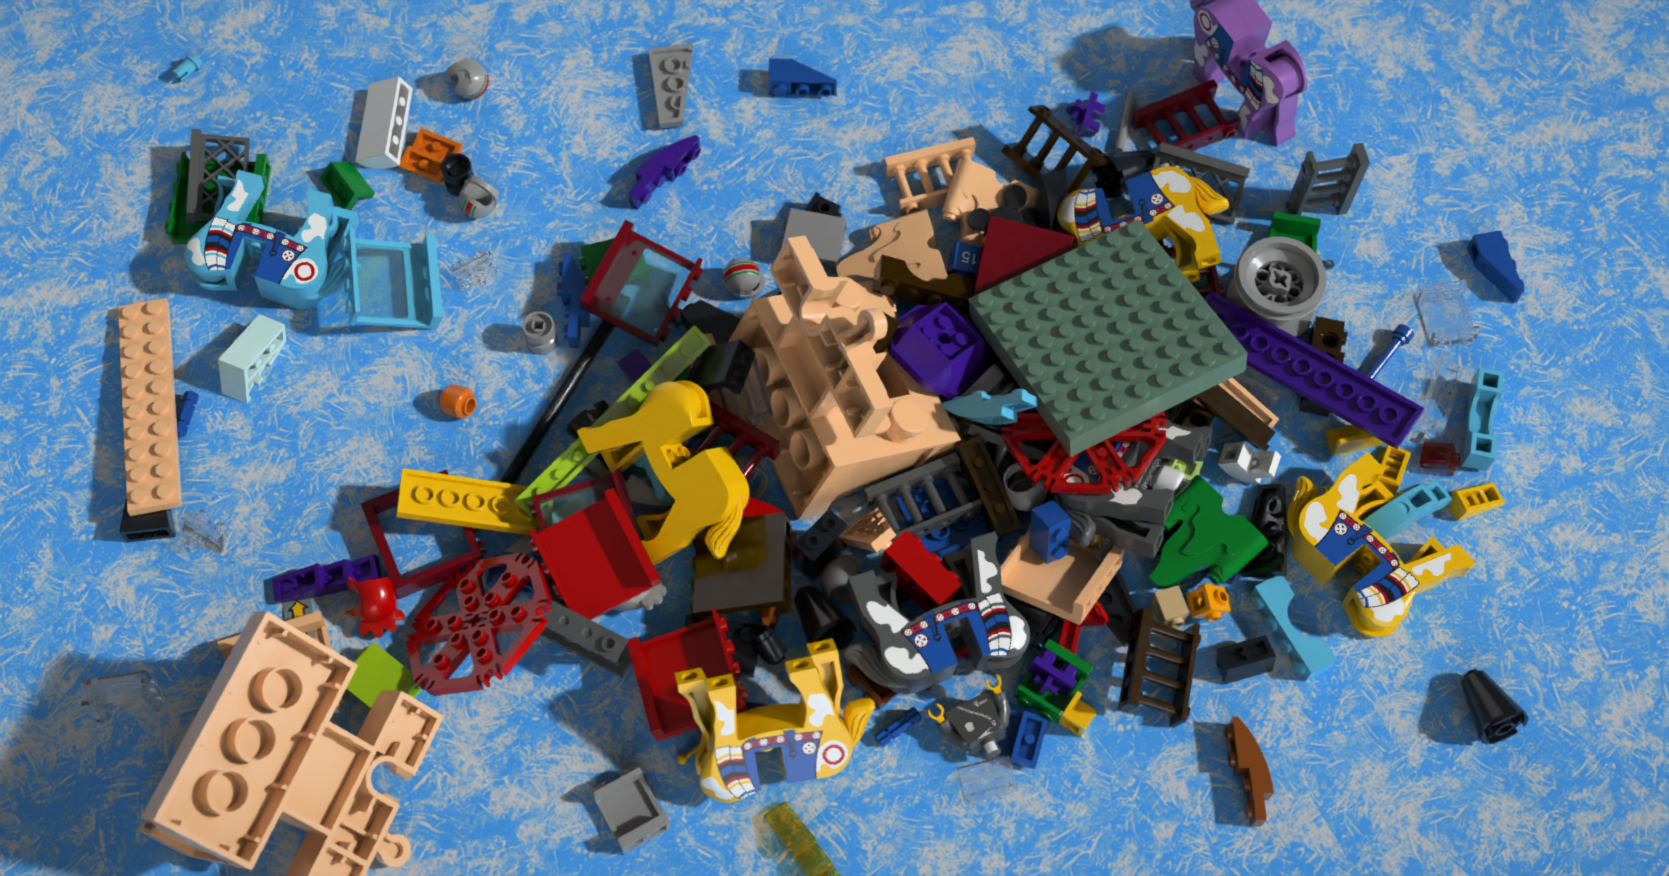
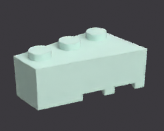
(248, 356)

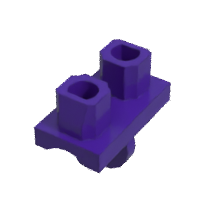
(1082, 112)
(1050, 677)

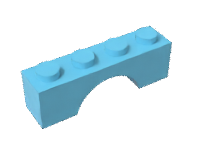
(1479, 439)
(1308, 654)

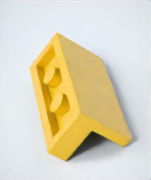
(1349, 439)

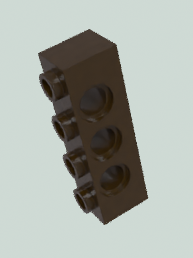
(1325, 332)

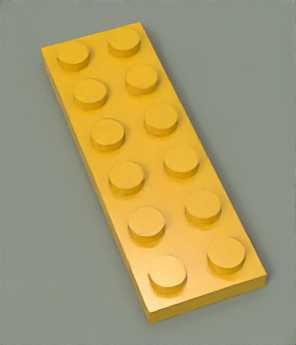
(462, 502)

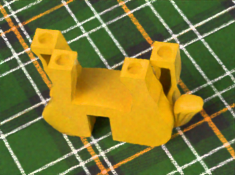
(705, 487)

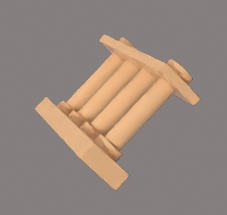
(919, 161)

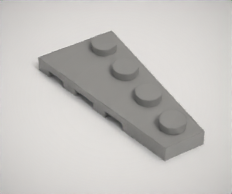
(670, 80)

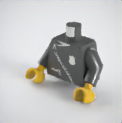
(977, 722)

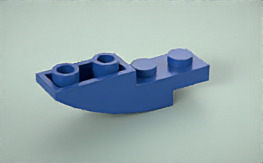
(571, 291)

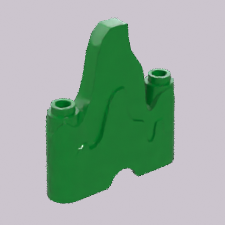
(1205, 538)

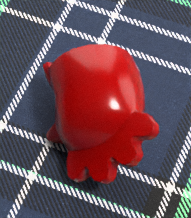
(376, 606)

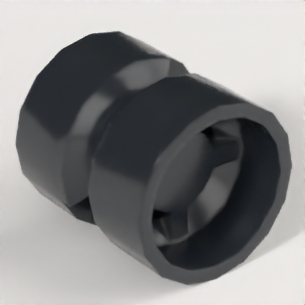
(455, 171)

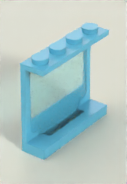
(392, 282)

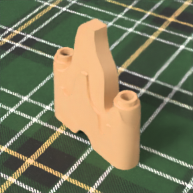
(975, 188)
(902, 238)

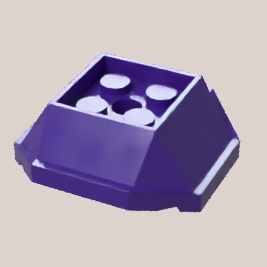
(939, 349)

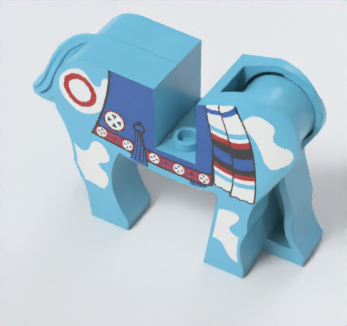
(290, 269)

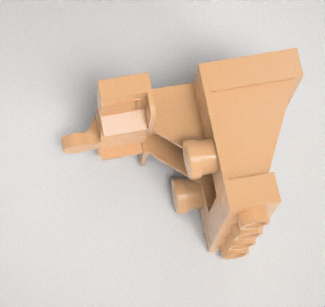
(834, 401)
(272, 755)

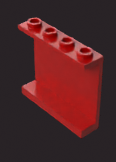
(595, 558)

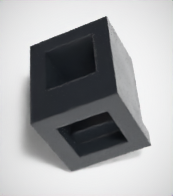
(821, 205)

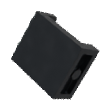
(722, 367)
(819, 545)

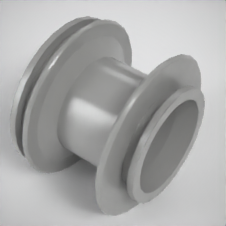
(1284, 273)

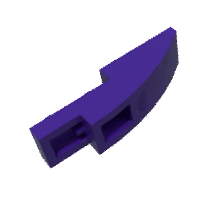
(666, 163)

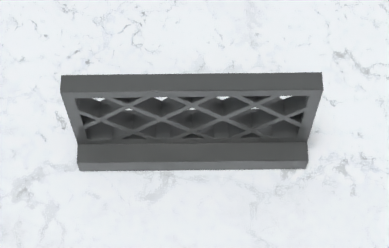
(1206, 165)
(197, 170)

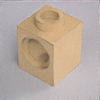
(1170, 607)

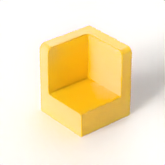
(1077, 715)

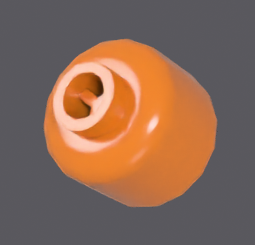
(457, 401)

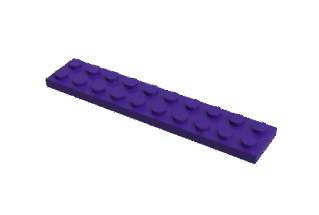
(1318, 375)

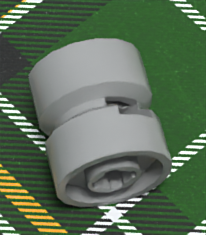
(540, 332)

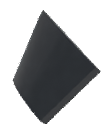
(1052, 189)

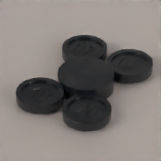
(1014, 198)

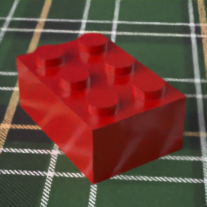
(920, 572)

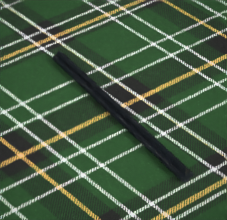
(557, 403)

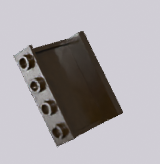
(750, 574)

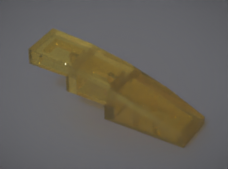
(799, 842)

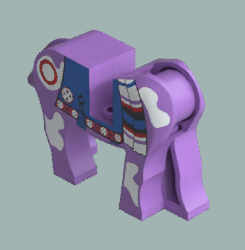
(1232, 43)

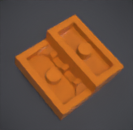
(427, 154)

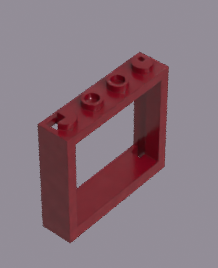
(425, 578)

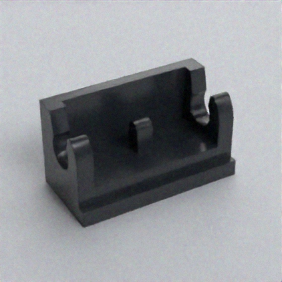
(1245, 659)

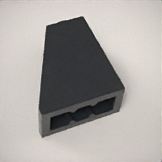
(709, 320)

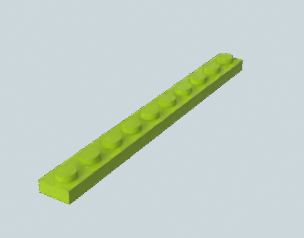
(576, 455)

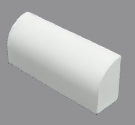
(384, 124)

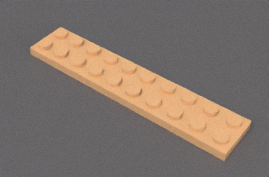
(149, 407)

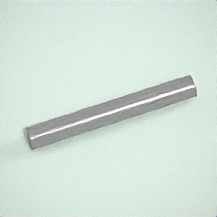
(1125, 121)

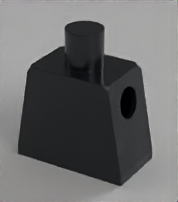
(147, 526)

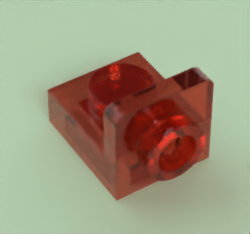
(1440, 456)

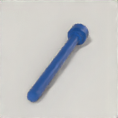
(1401, 336)

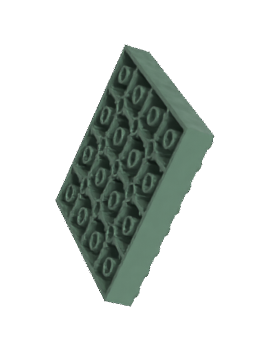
(1107, 336)

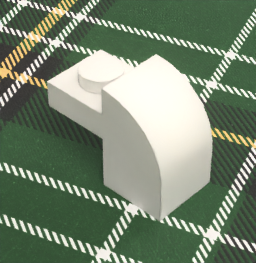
(1246, 464)

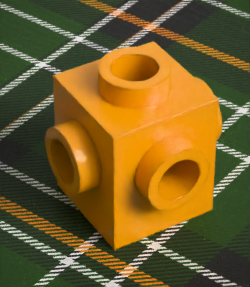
(1208, 602)

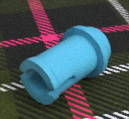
(187, 67)

